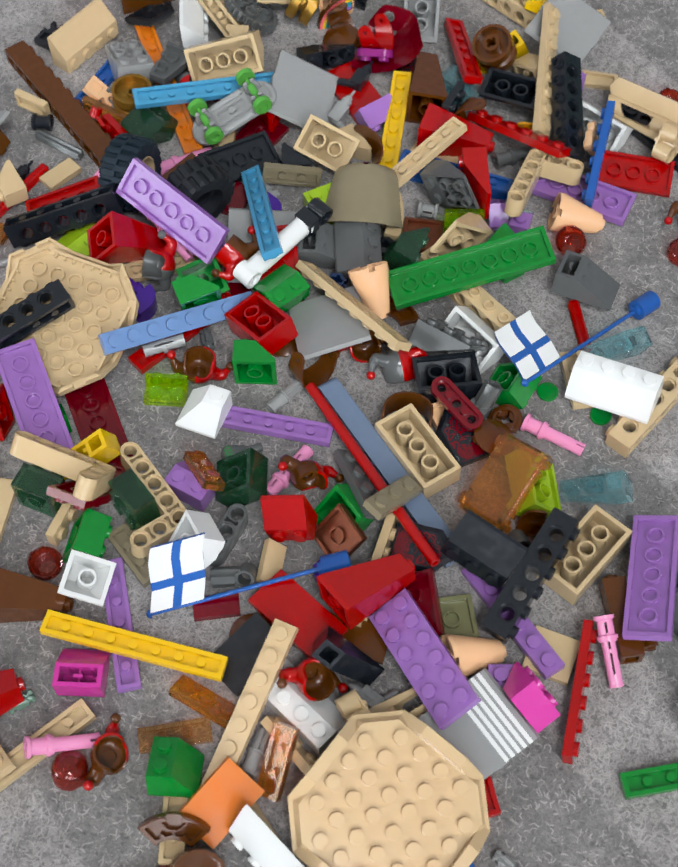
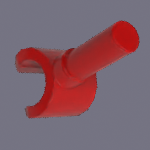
(96, 114)

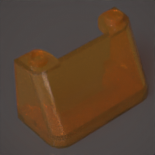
(505, 481)

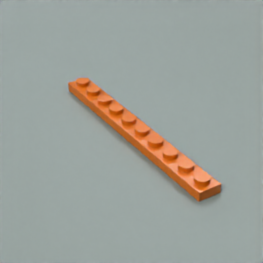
(183, 131)

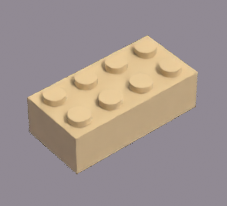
(419, 450)
(589, 555)

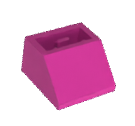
(81, 673)
(531, 697)

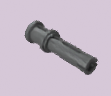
(510, 157)

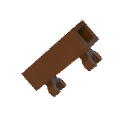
(613, 597)

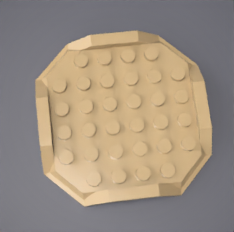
(102, 304)
(389, 799)

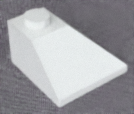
(205, 410)
(86, 578)

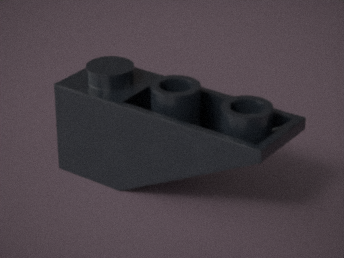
(327, 55)
(345, 658)

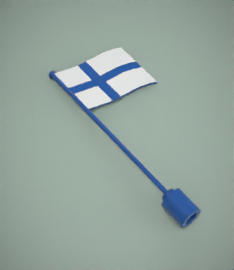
(534, 351)
(180, 574)

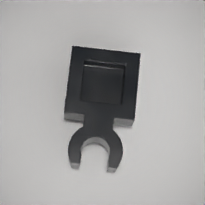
(41, 38)

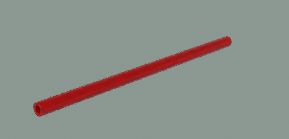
(371, 472)

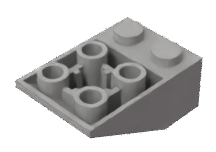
(128, 58)

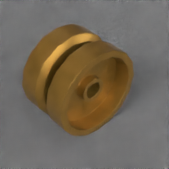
(306, 7)
(122, 91)

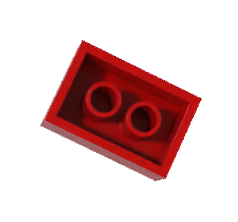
(261, 321)

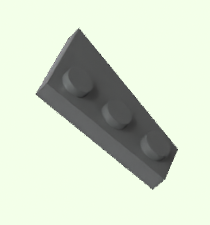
(170, 64)

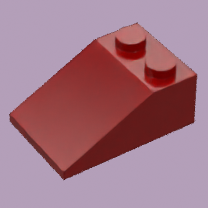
(475, 167)

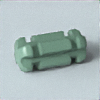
(28, 697)

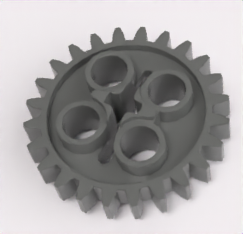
(253, 14)

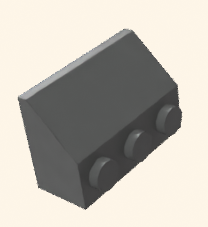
(355, 245)

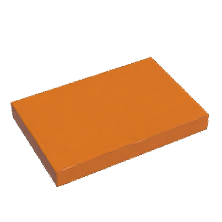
(222, 799)

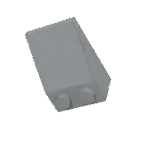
(428, 17)

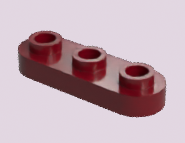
(454, 394)

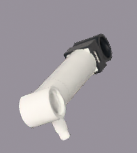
(305, 224)

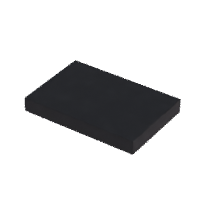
(243, 652)

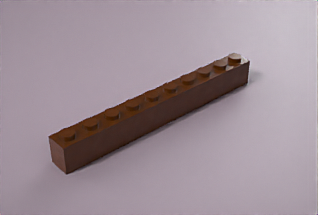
(60, 100)

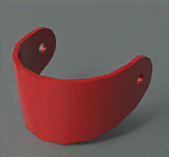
(383, 37)

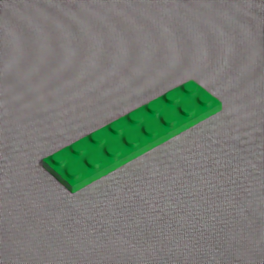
(470, 267)

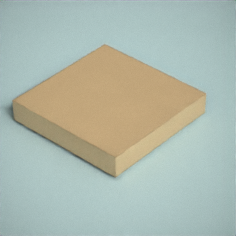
(566, 649)

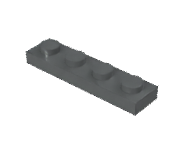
(356, 479)

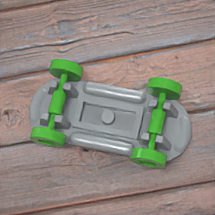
(233, 110)

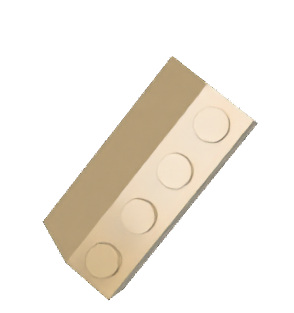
(82, 36)
(225, 56)

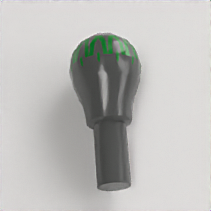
(233, 449)

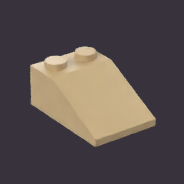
(326, 143)
(462, 233)

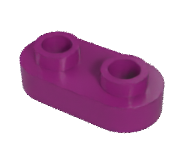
(382, 55)

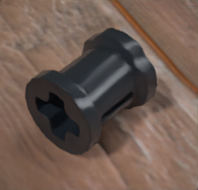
(42, 122)

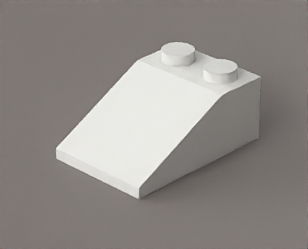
(196, 523)

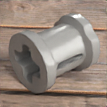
(428, 210)

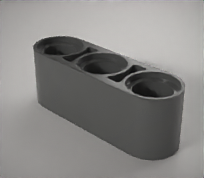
(232, 526)

